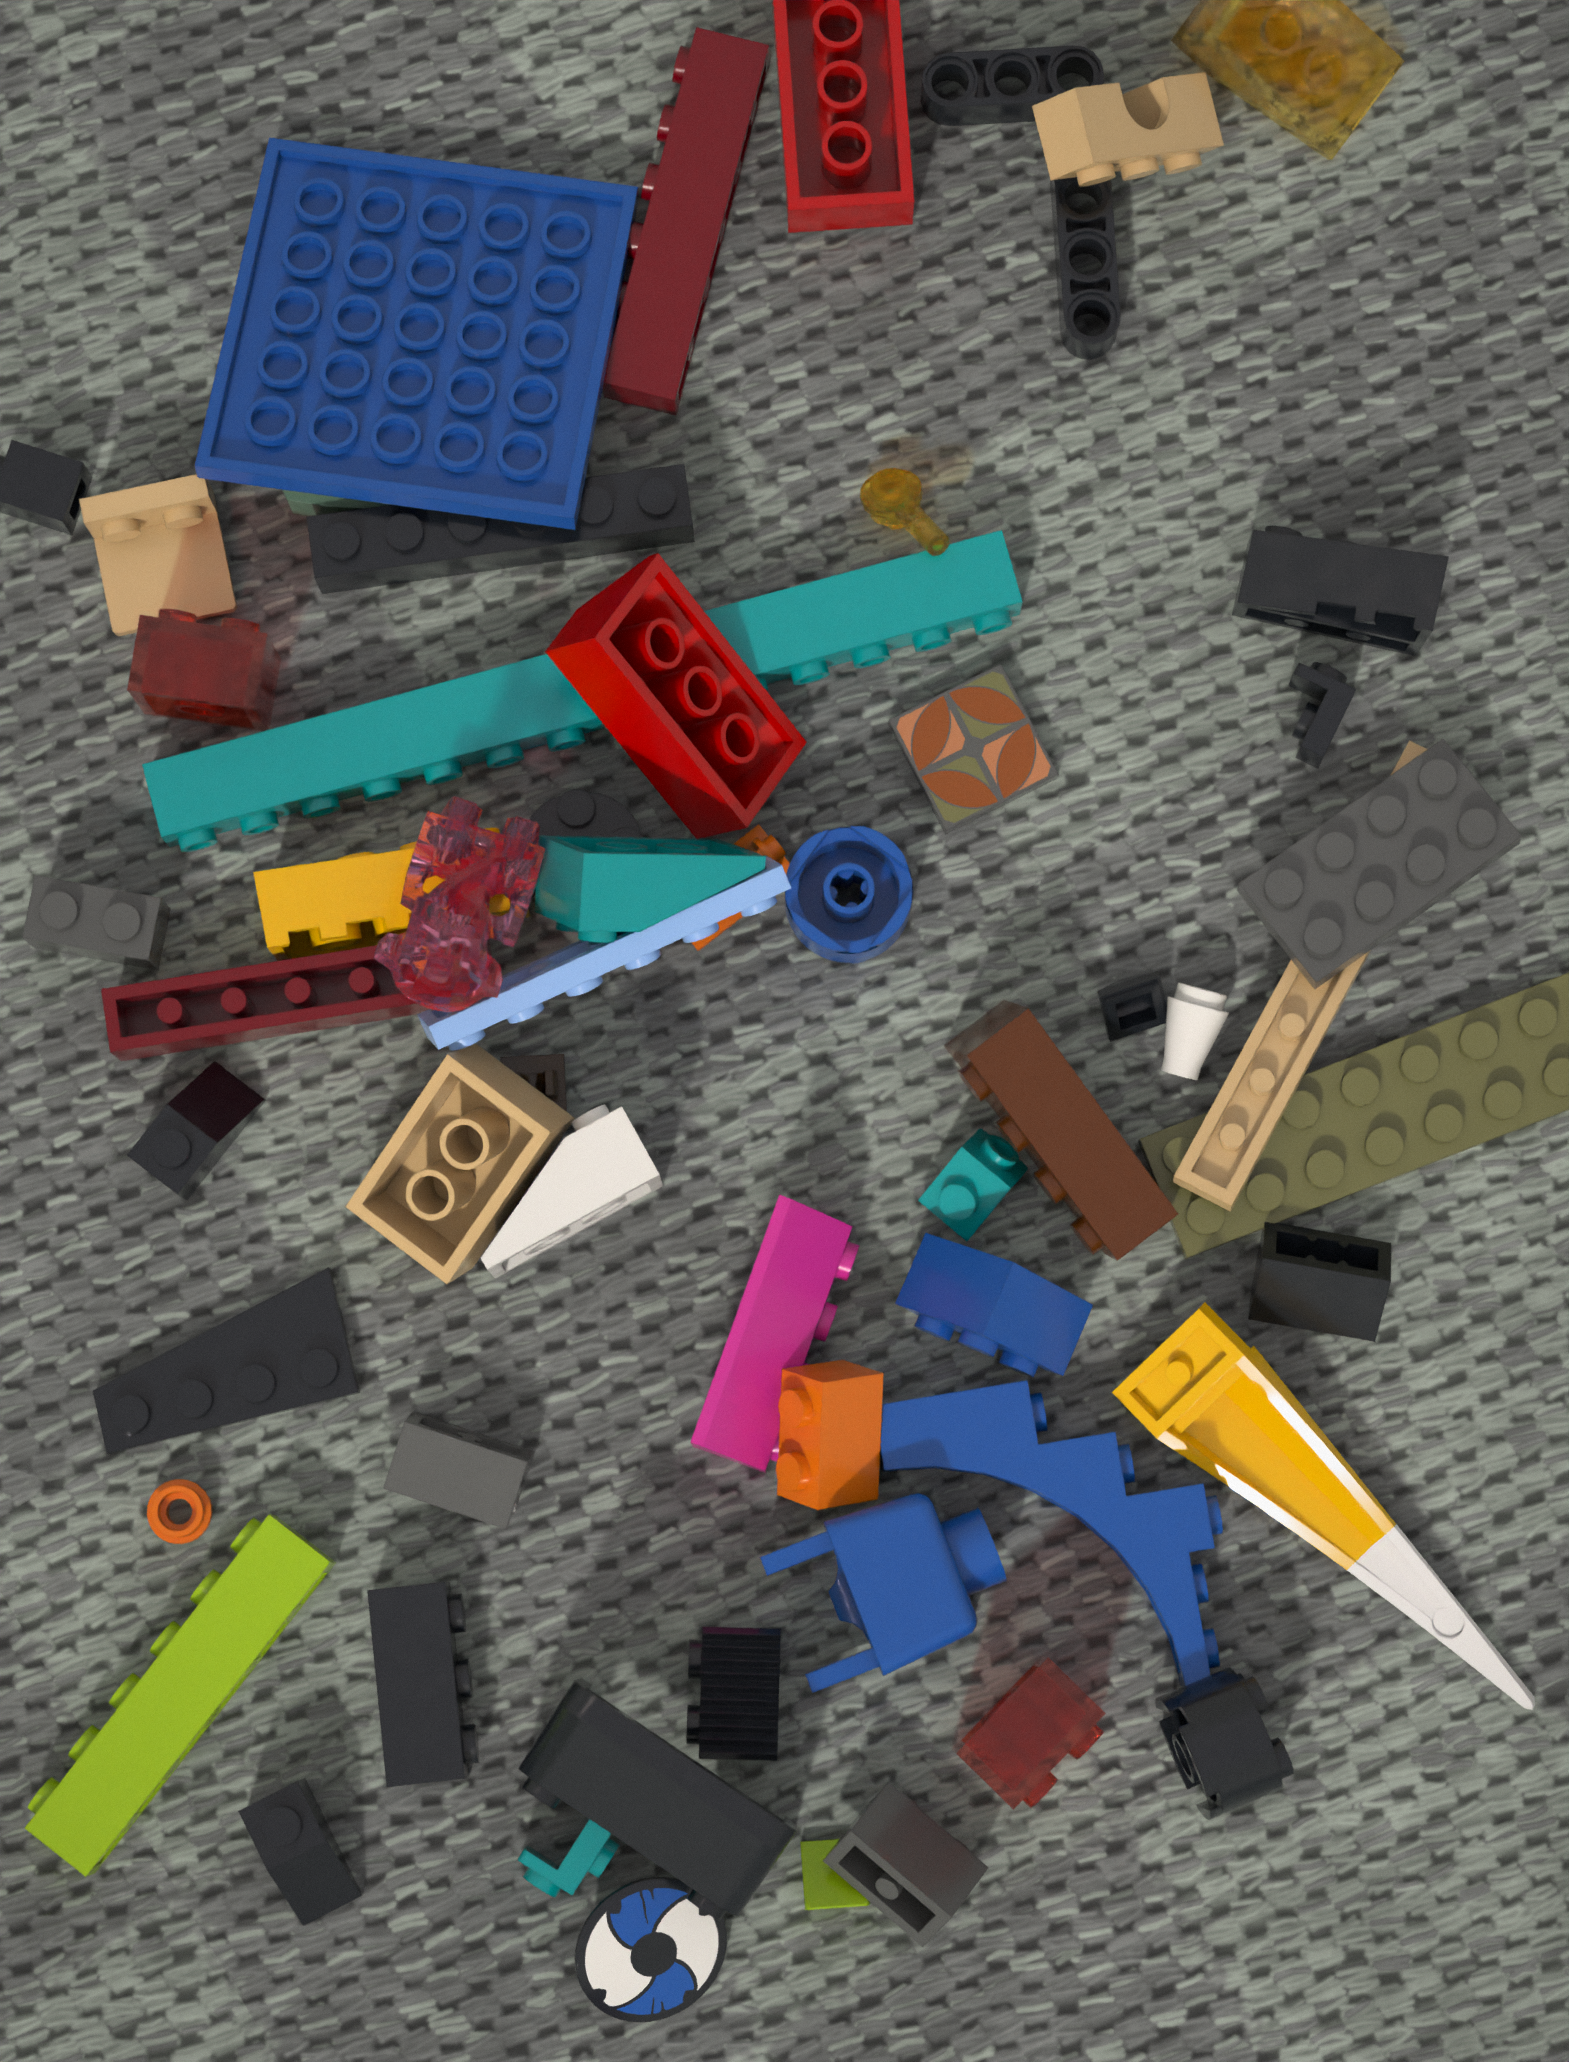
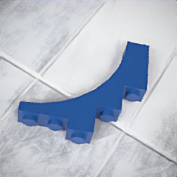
(1152, 1532)

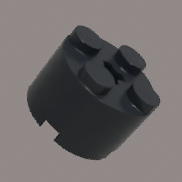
(1223, 1741)

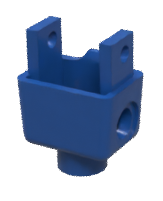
(899, 1580)

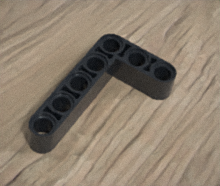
(1072, 231)

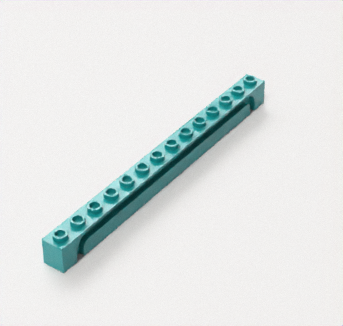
(533, 704)

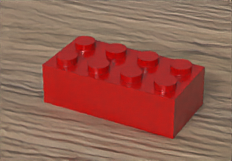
(843, 114)

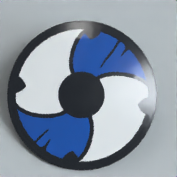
(648, 1951)

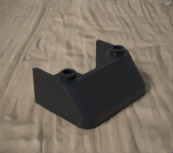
(655, 1800)

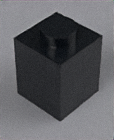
(42, 487)

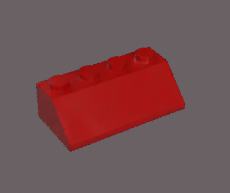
(677, 698)

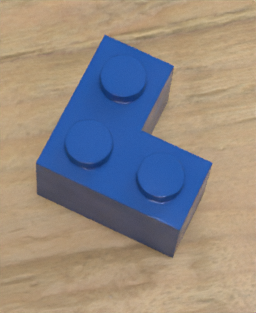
(993, 1306)

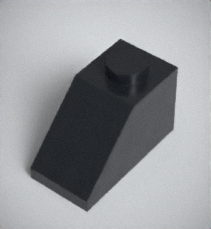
(196, 1129)
(300, 1851)

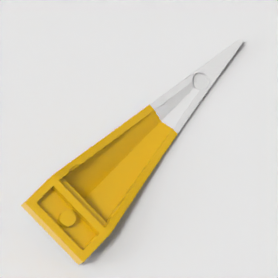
(1245, 1427)

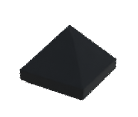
(1133, 1005)

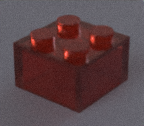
(204, 670)
(1031, 1734)

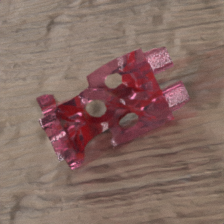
(444, 951)

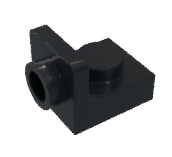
(1320, 723)

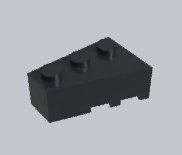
(1340, 589)

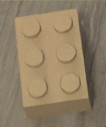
(459, 1162)

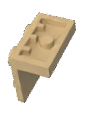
(160, 551)

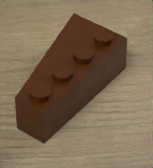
(1061, 1128)

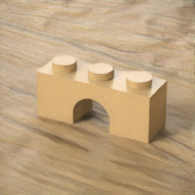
(1102, 131)

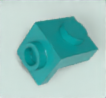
(974, 1183)
(588, 1854)

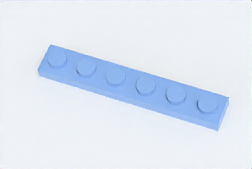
(581, 964)

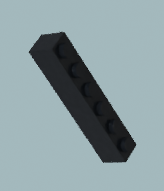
(421, 544)

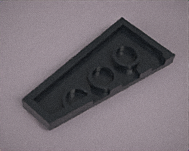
(249, 1367)

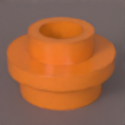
(159, 1507)

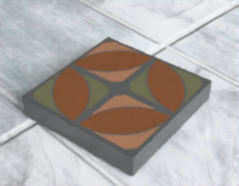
(973, 749)

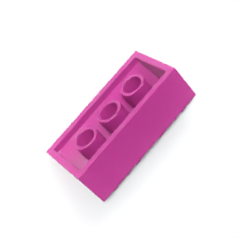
(774, 1331)

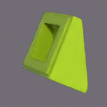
(821, 1884)

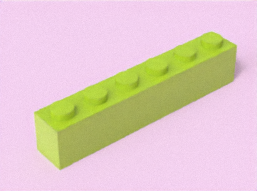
(178, 1695)

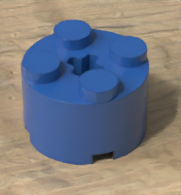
(840, 859)

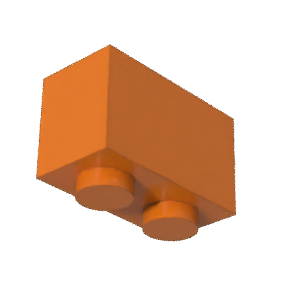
(829, 1434)

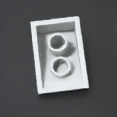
(581, 1184)

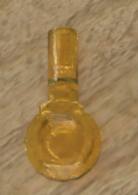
(894, 501)

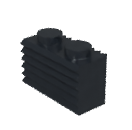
(737, 1693)

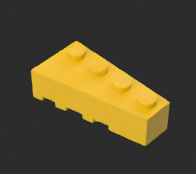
(340, 902)

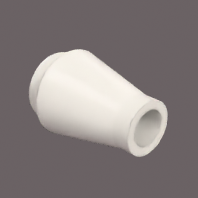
(1191, 1029)

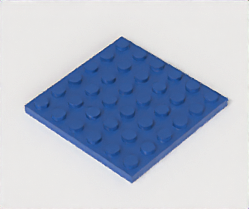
(419, 333)

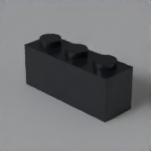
(421, 1683)

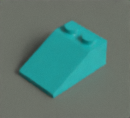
(632, 881)

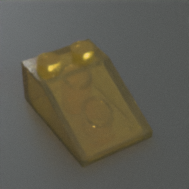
(1293, 61)

